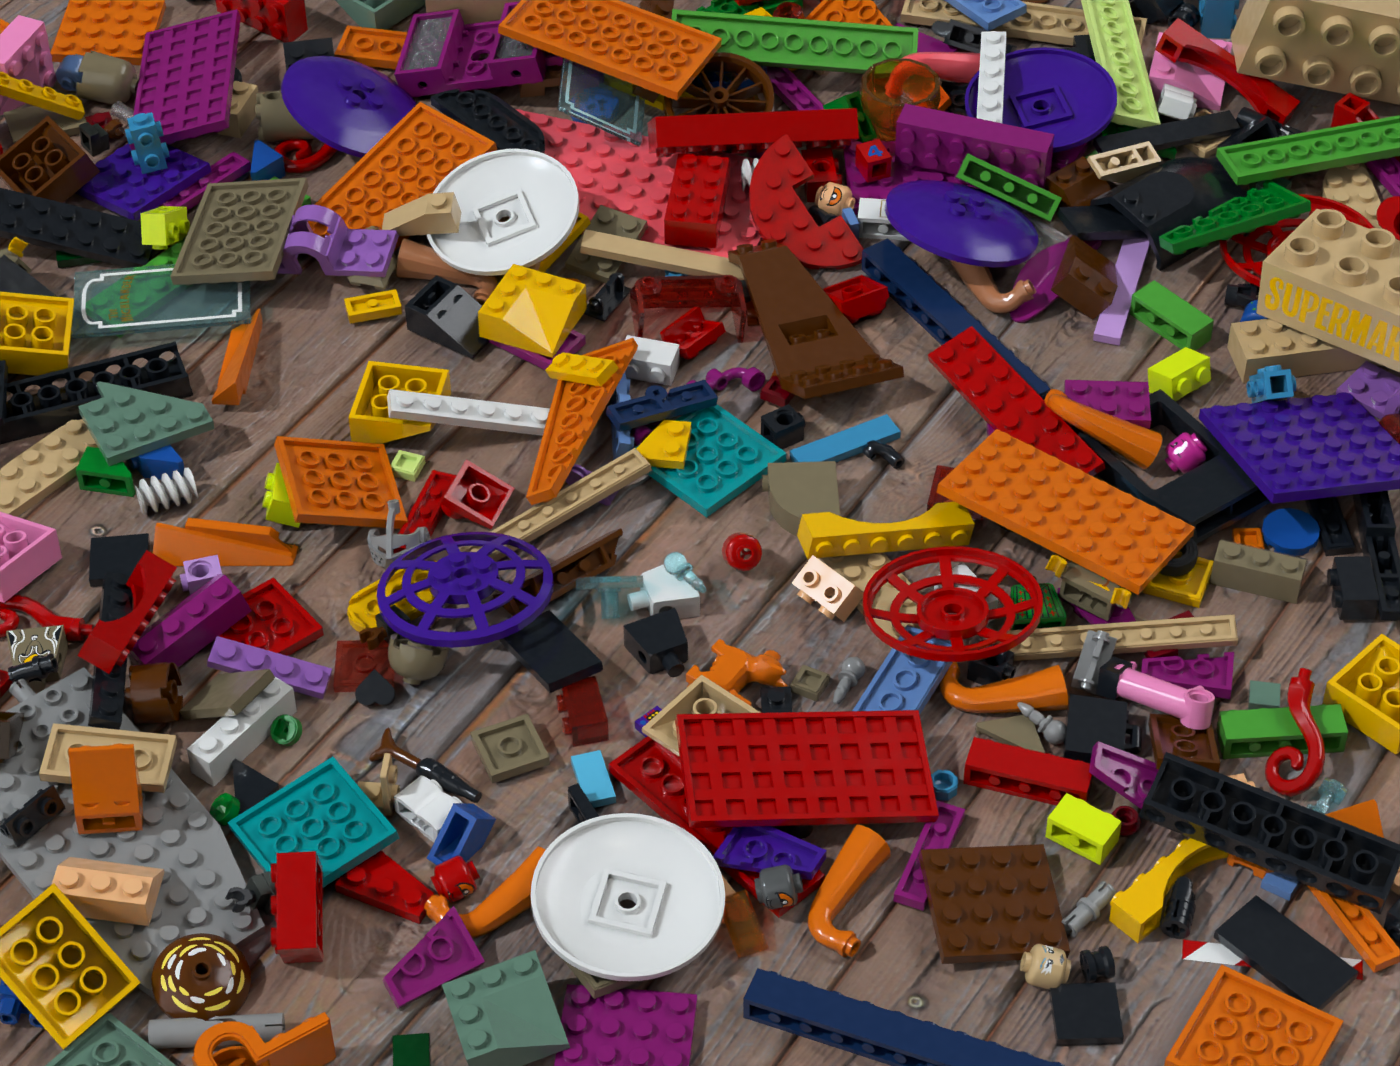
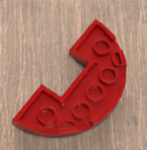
(783, 217)

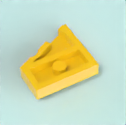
(667, 444)

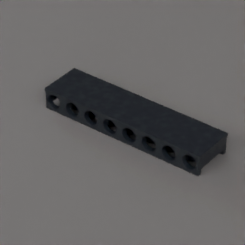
(54, 406)
(1272, 832)

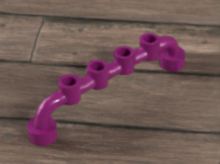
(751, 378)

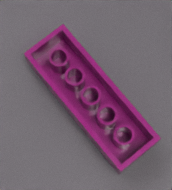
(943, 139)

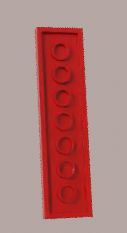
(1009, 400)
(657, 780)

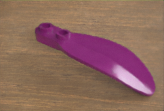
(1042, 272)

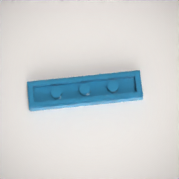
(847, 442)

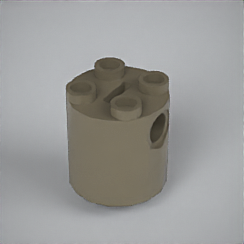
(275, 119)

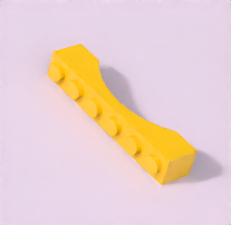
(834, 536)
(1140, 906)

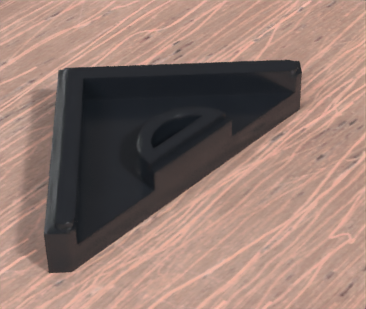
(251, 785)

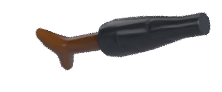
(426, 767)

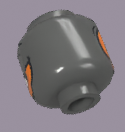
(778, 887)

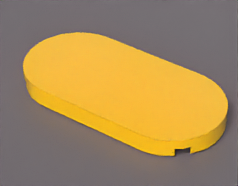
(364, 603)

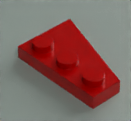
(386, 886)

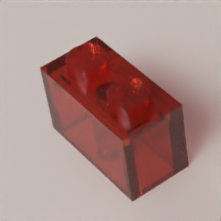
(584, 712)

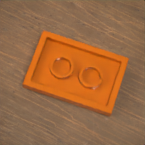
(371, 46)

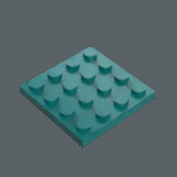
(720, 460)
(319, 814)

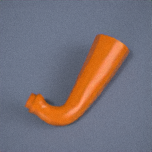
(1125, 438)
(1041, 689)
(855, 864)
(500, 906)

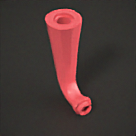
(950, 66)

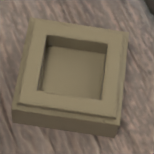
(810, 683)

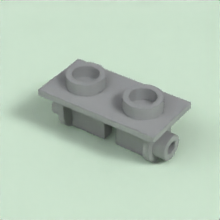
(1095, 653)

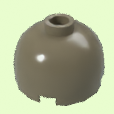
(415, 660)

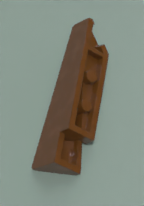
(581, 563)

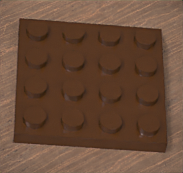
(991, 902)

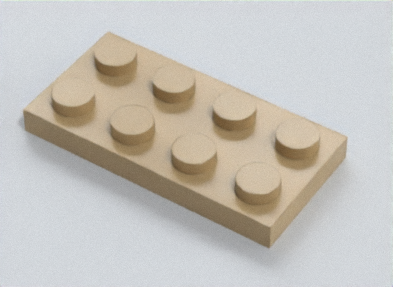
(152, 751)

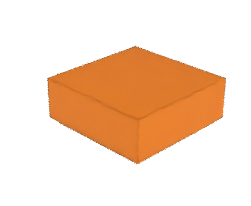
(1248, 536)

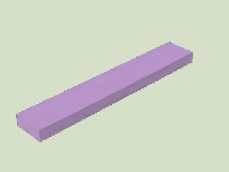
(1128, 273)

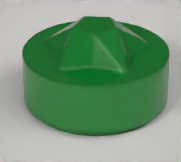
(286, 730)
(225, 808)

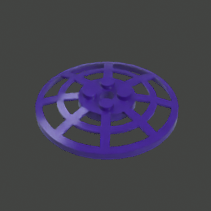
(465, 580)

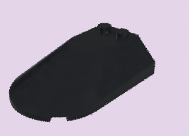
(1172, 198)

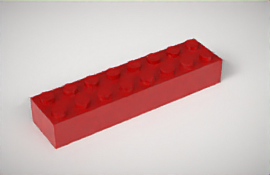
(751, 131)

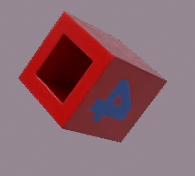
(873, 160)

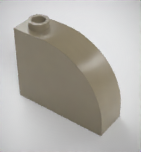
(800, 490)

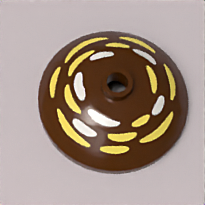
(187, 994)

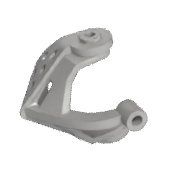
(392, 541)

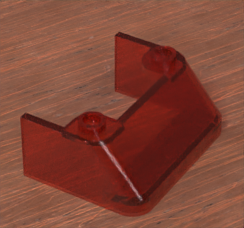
(688, 293)

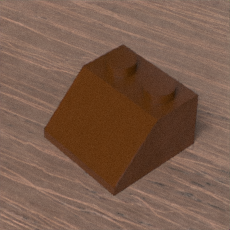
(1076, 184)

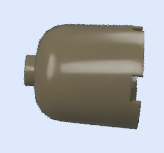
(106, 79)

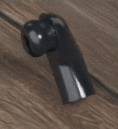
(884, 450)

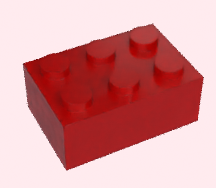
(298, 907)

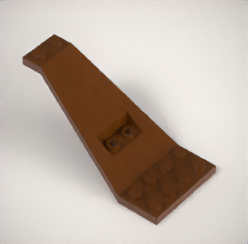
(804, 330)

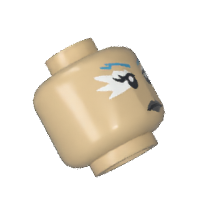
(1045, 966)

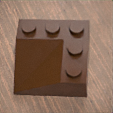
(46, 164)

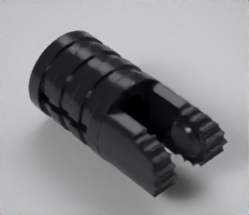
(1179, 910)

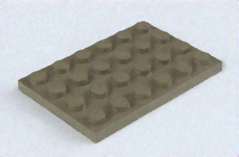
(239, 231)

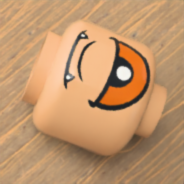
(834, 198)

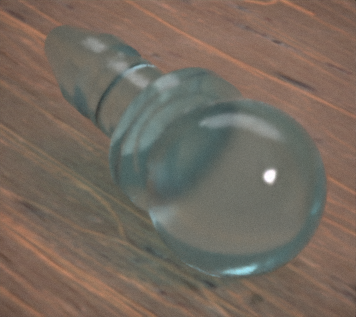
(677, 565)

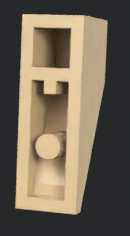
(1124, 163)
(426, 215)

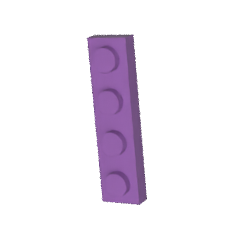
(239, 657)

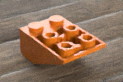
(106, 789)

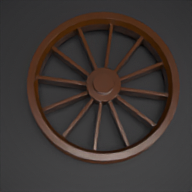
(723, 100)

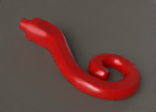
(304, 161)
(74, 627)
(1299, 701)

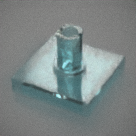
(609, 588)

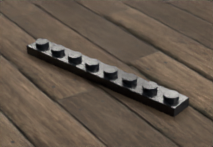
(109, 689)

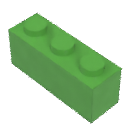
(1171, 316)

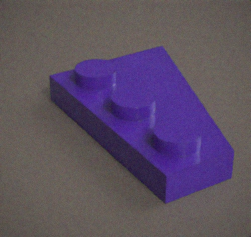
(767, 847)

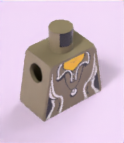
(41, 641)

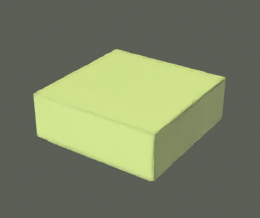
(407, 465)

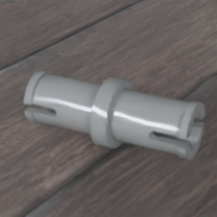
(1088, 908)

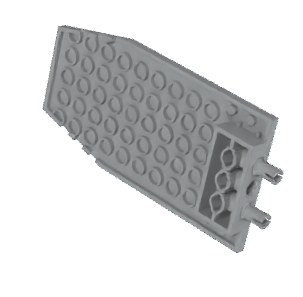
(174, 837)

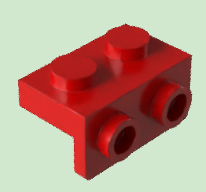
(692, 333)

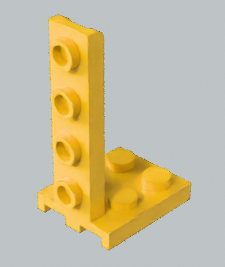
(41, 97)

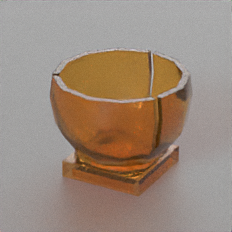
(890, 86)

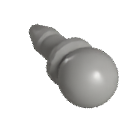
(852, 670)
(1053, 730)

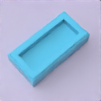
(593, 778)

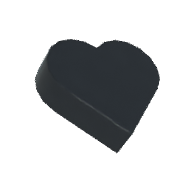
(375, 690)

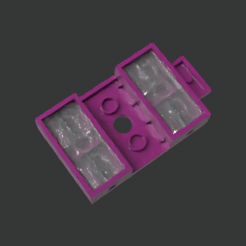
(445, 53)

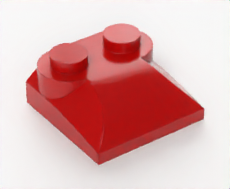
(858, 297)
(476, 496)

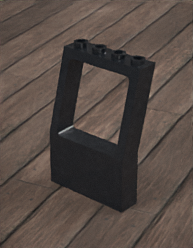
(1204, 497)

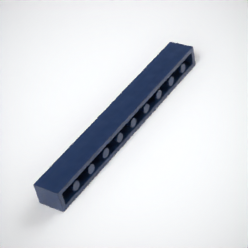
(931, 304)
(869, 1029)

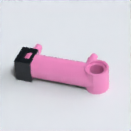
(1121, 679)

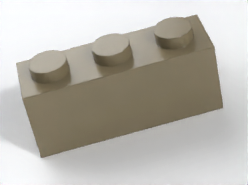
(1258, 571)

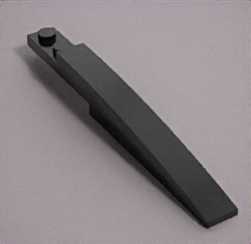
(1378, 542)

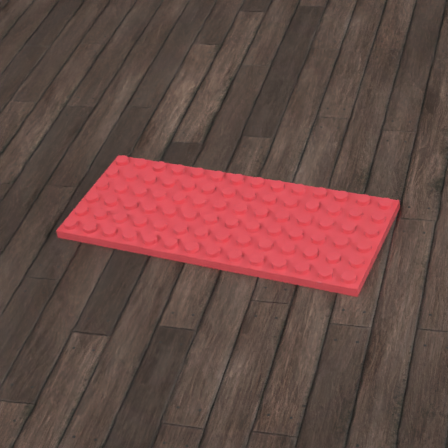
(638, 182)

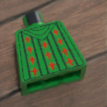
(1053, 611)

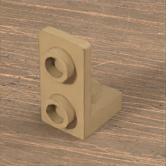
(383, 793)

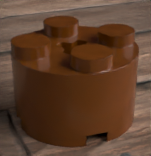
(154, 693)

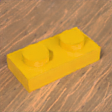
(373, 306)

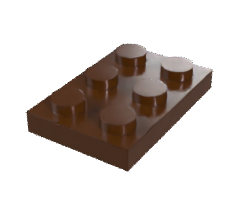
(1190, 744)

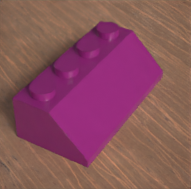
(192, 623)

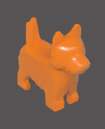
(737, 668)

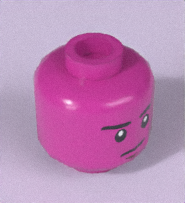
(1185, 453)

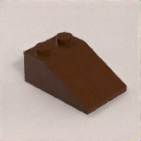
(1085, 278)

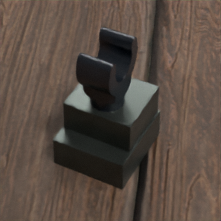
(256, 893)

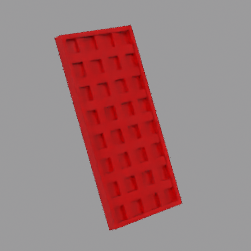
(805, 768)

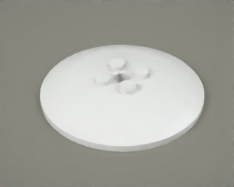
(512, 183)
(634, 859)

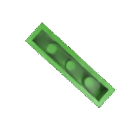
(1008, 187)
(1268, 729)

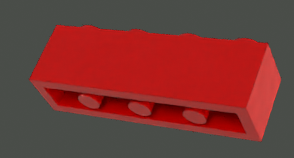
(1025, 772)

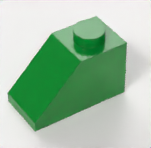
(853, 100)
(98, 476)

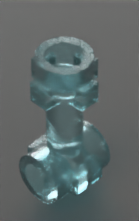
(1332, 792)

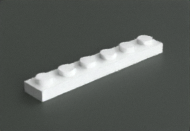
(991, 76)
(466, 412)

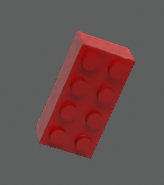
(277, 18)
(696, 201)

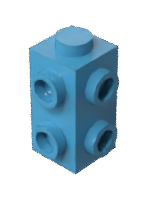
(145, 135)
(1271, 384)

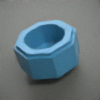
(944, 784)

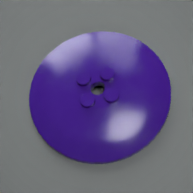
(1070, 88)
(344, 102)
(961, 223)

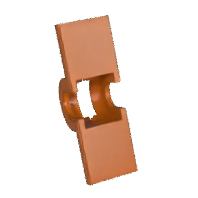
(304, 1045)

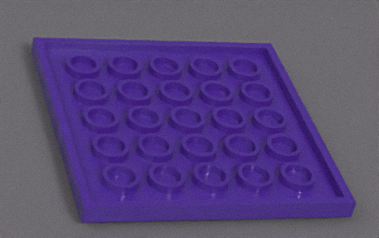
(1307, 446)

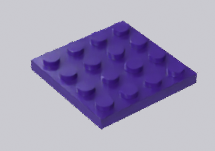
(129, 192)

